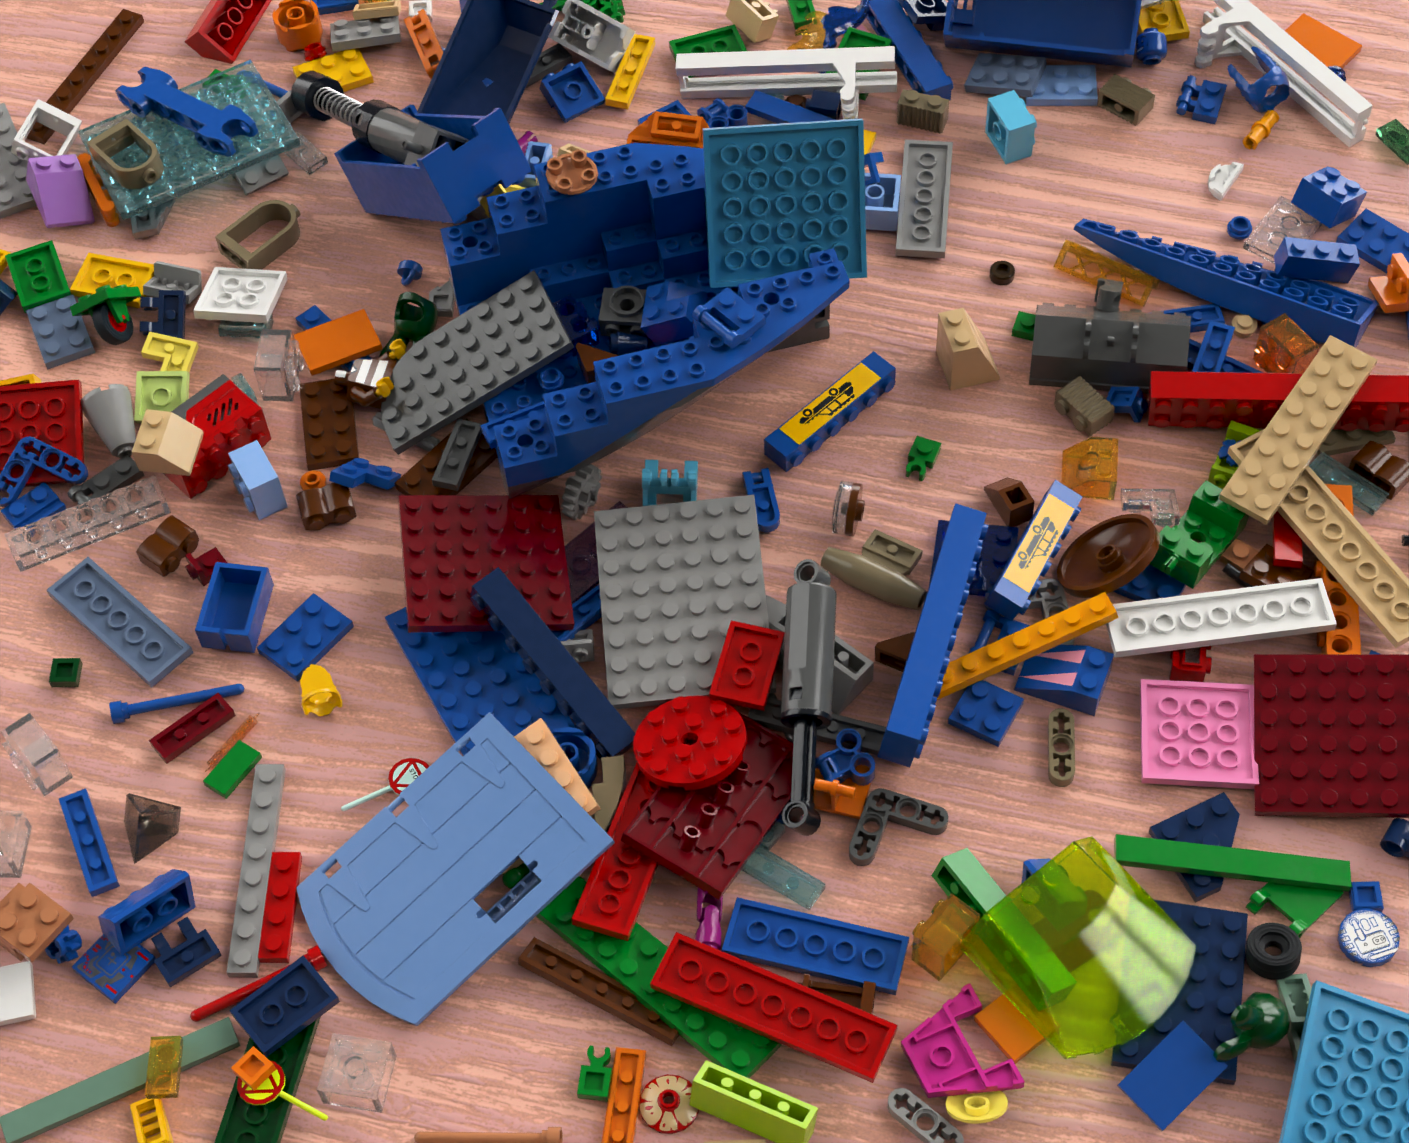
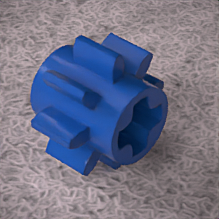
(65, 946)

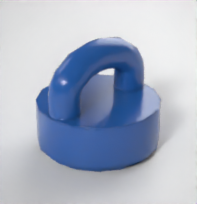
(409, 271)

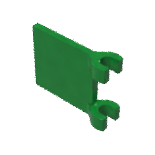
(1297, 903)

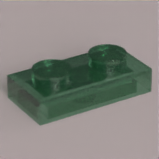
(1396, 138)

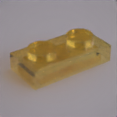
(164, 1067)

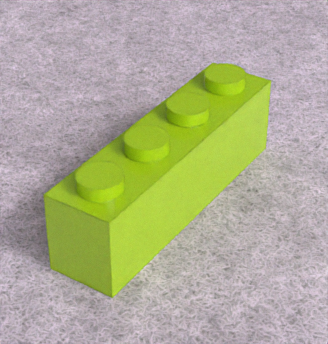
(752, 1105)

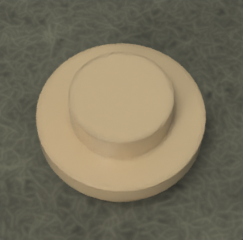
(1244, 325)

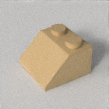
(166, 443)

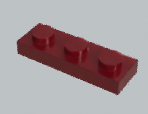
(192, 728)

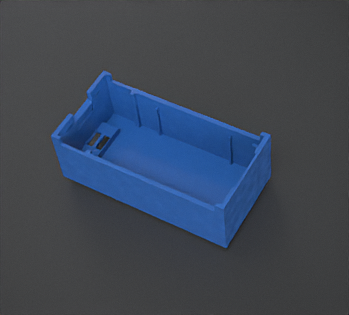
(1047, 28)
(447, 180)

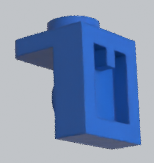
(1128, 401)

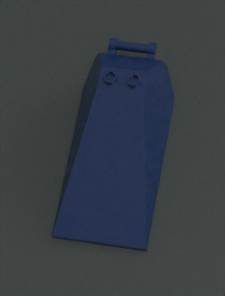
(490, 42)

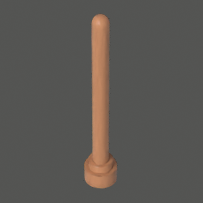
(552, 1135)

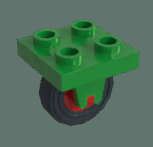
(109, 311)

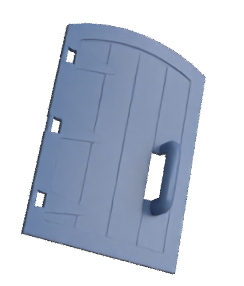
(403, 903)

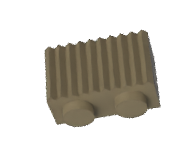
(1126, 99)
(922, 111)
(1084, 406)

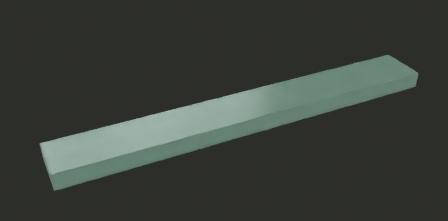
(111, 1085)

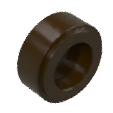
(1002, 273)

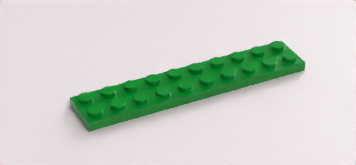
(634, 966)

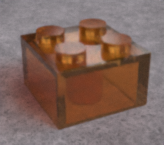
(1284, 347)

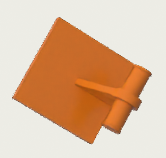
(843, 798)

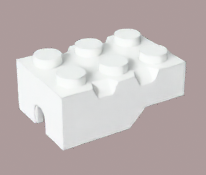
(592, 34)

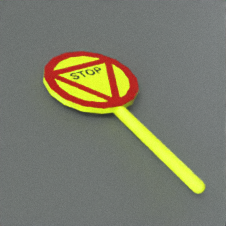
(270, 1090)

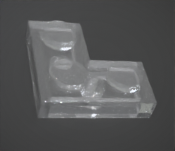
(1159, 502)

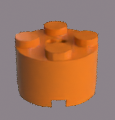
(297, 24)

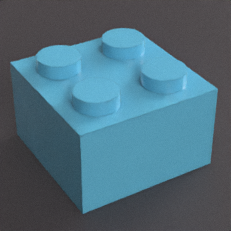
(1010, 126)

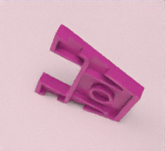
(945, 1059)

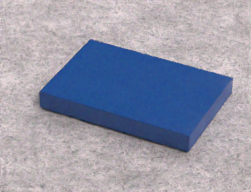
(1172, 1075)

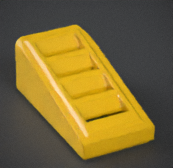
(160, 1126)

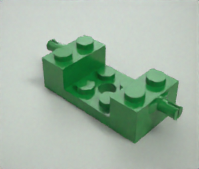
(1206, 520)

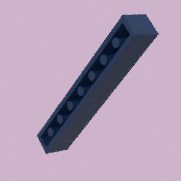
(552, 664)

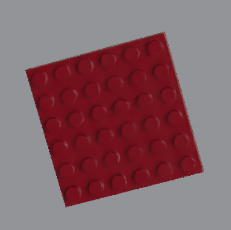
(463, 538)
(1332, 735)

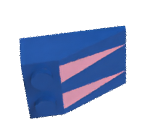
(1067, 676)

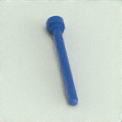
(122, 711)

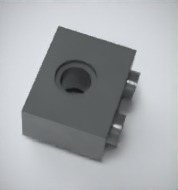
(622, 311)

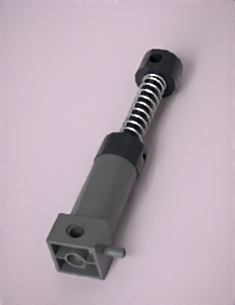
(372, 122)

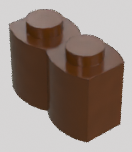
(1381, 468)
(325, 506)
(168, 546)

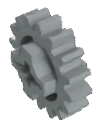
(581, 491)

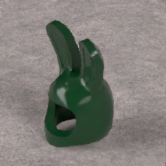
(412, 322)
(1257, 1024)

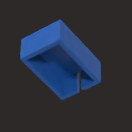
(234, 607)

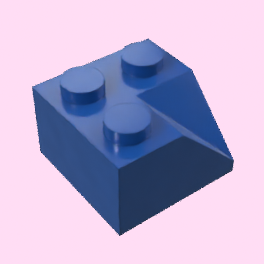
(670, 310)

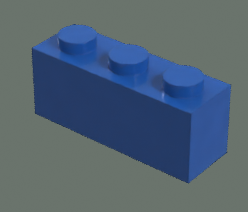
(1316, 260)

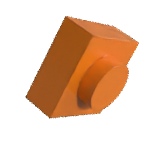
(253, 1068)

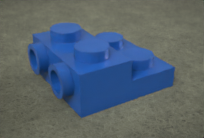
(571, 91)

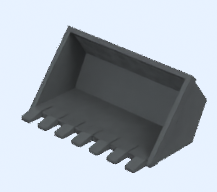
(1106, 346)

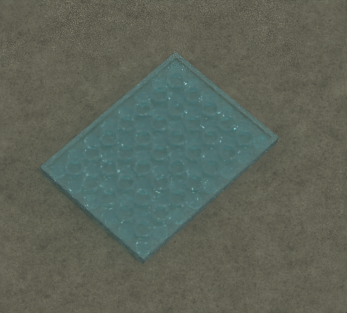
(184, 159)

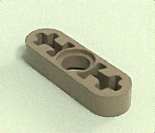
(1055, 757)

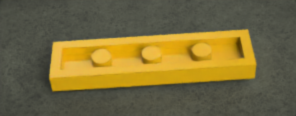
(630, 72)

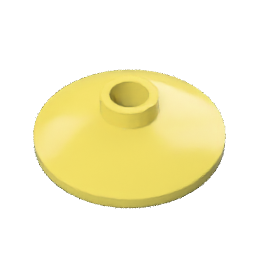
(977, 1107)

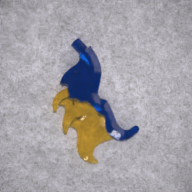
(827, 27)

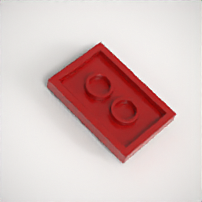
(747, 665)

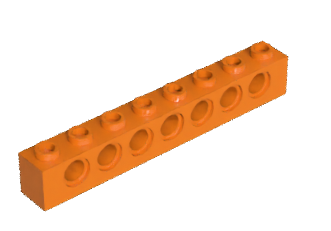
(1347, 613)

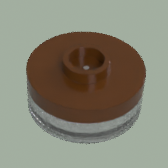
(847, 508)

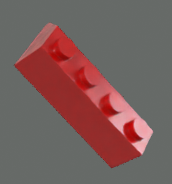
(225, 28)

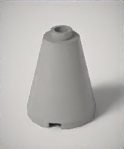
(112, 417)

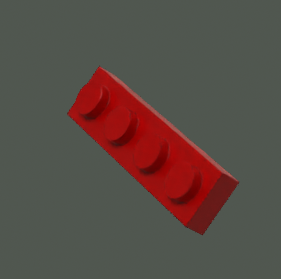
(280, 907)

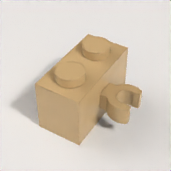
(753, 18)

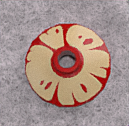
(667, 1117)

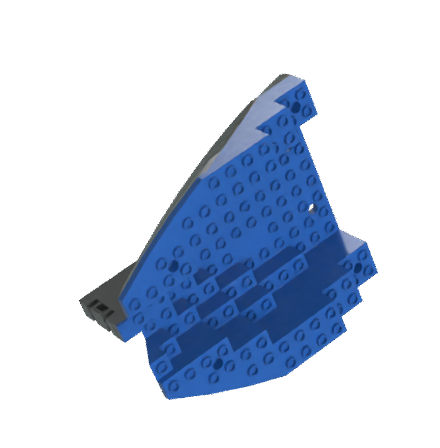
(630, 229)

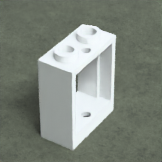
(51, 118)

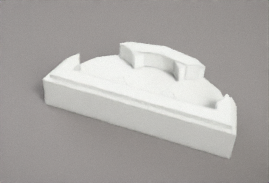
(1222, 178)

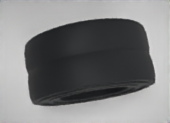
(1271, 966)

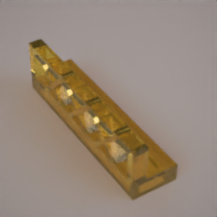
(1109, 263)

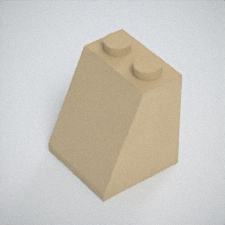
(963, 351)

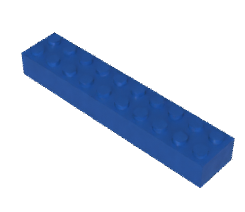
(934, 637)

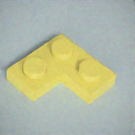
(174, 352)

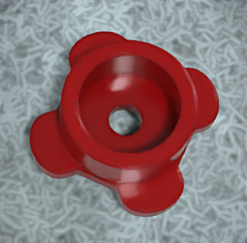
(314, 51)

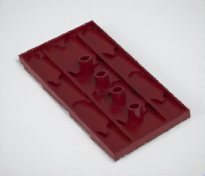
(717, 828)

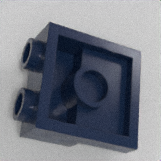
(926, 12)

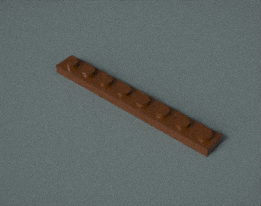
(90, 69)

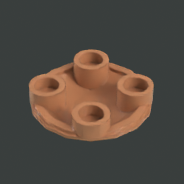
(571, 173)

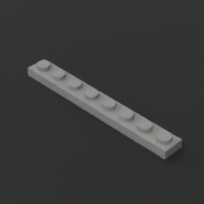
(255, 869)

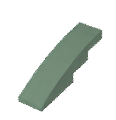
(1295, 996)

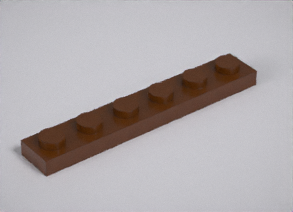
(594, 988)

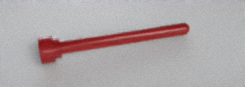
(314, 957)

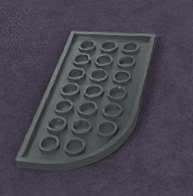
(472, 361)

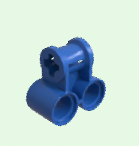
(721, 115)
(841, 762)

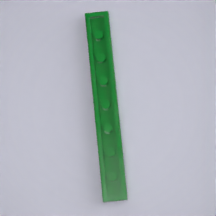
(1232, 863)

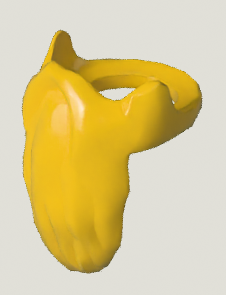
(318, 691)

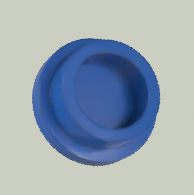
(1239, 227)
(551, 379)

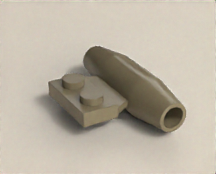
(879, 569)

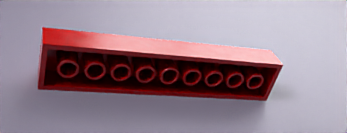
(1254, 399)

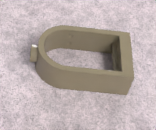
(124, 135)
(267, 211)

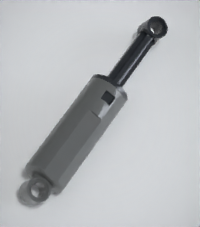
(807, 683)

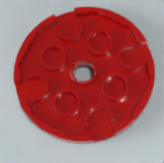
(714, 756)

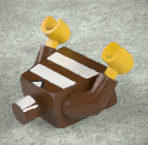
(370, 379)

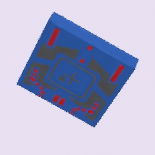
(111, 971)

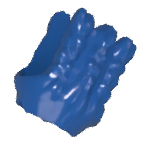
(1256, 92)

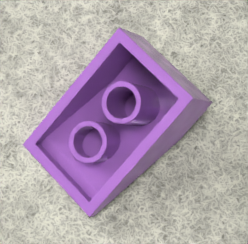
(59, 190)

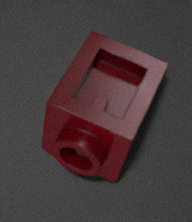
(203, 565)

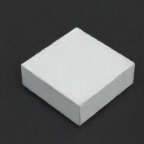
(415, 6)

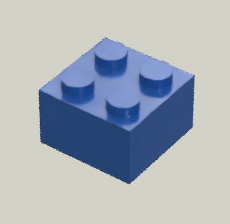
(1329, 196)

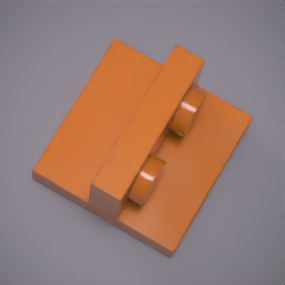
(1392, 290)

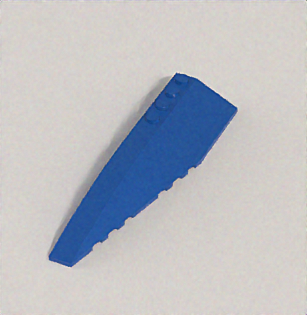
(1241, 287)

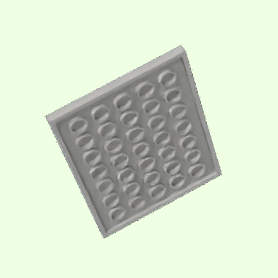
(670, 591)

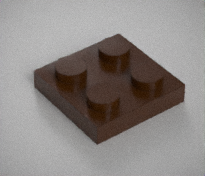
(1262, 572)

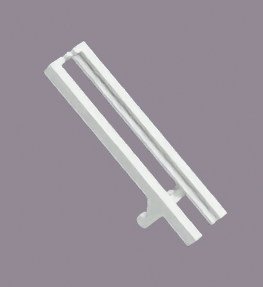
(1226, 26)
(843, 60)

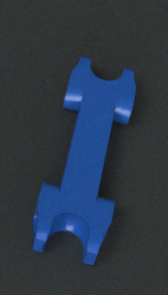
(211, 126)

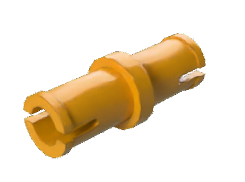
(1261, 129)

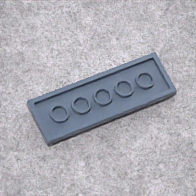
(120, 621)

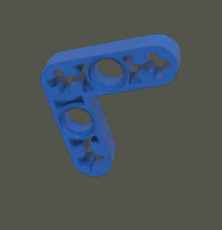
(30, 461)

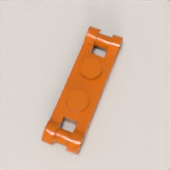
(425, 40)
(100, 196)

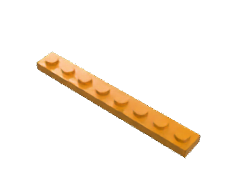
(1027, 643)

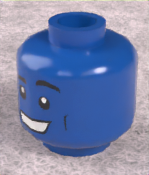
(1151, 46)

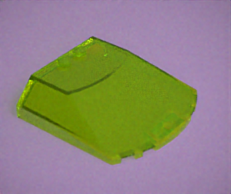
(1083, 952)

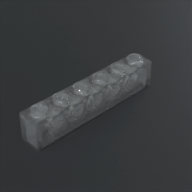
(87, 523)

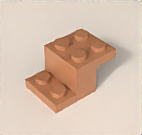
(30, 921)

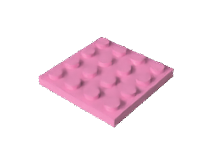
(1197, 734)

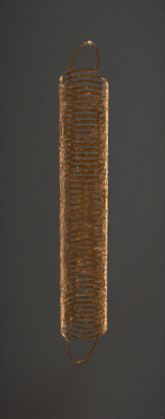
(227, 748)

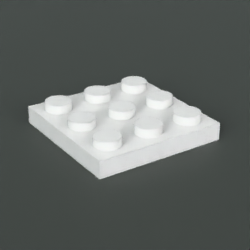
(240, 295)

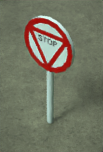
(399, 778)

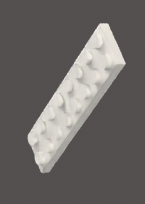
(1220, 617)

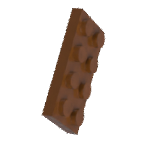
(328, 425)
(419, 478)

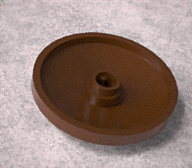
(1108, 555)

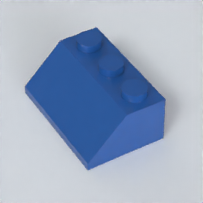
(148, 910)

